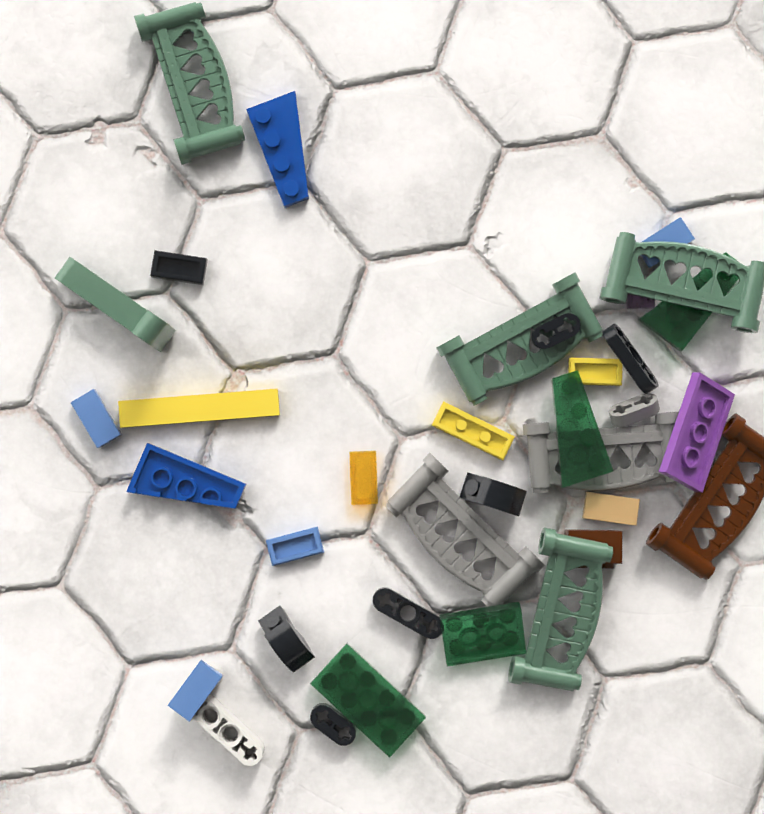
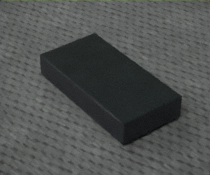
(178, 267)

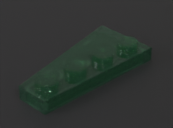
(680, 323)

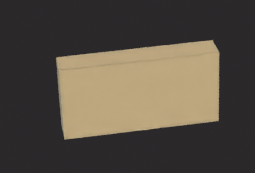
(610, 508)

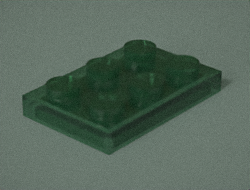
(483, 634)

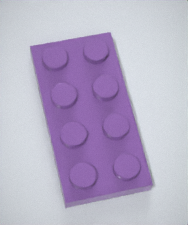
(697, 432)

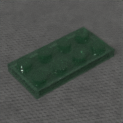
(368, 700)

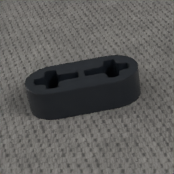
(553, 325)
(329, 729)

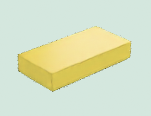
(597, 371)

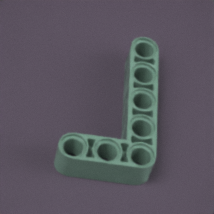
(115, 304)

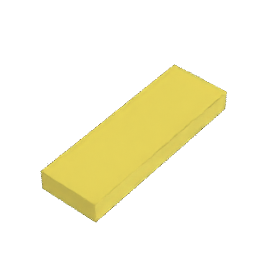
(473, 431)

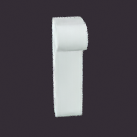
(226, 719)

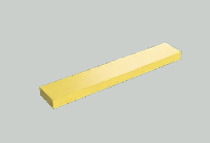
(199, 408)

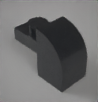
(493, 494)
(285, 639)

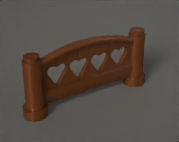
(679, 540)

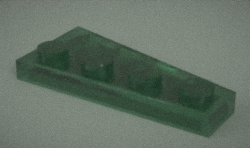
(579, 440)

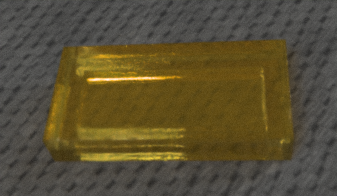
(363, 477)

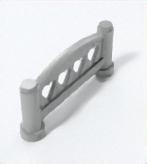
(544, 454)
(510, 567)

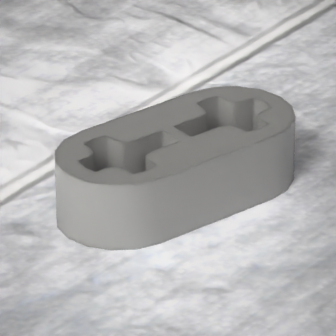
(634, 410)

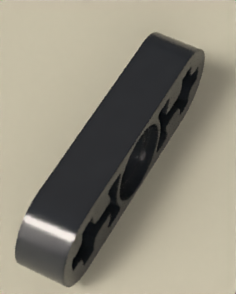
(630, 358)
(429, 616)

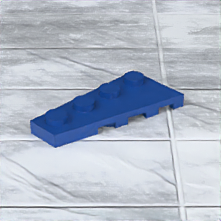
(280, 140)
(175, 477)

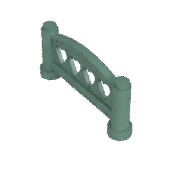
(198, 136)
(627, 278)
(468, 358)
(564, 555)

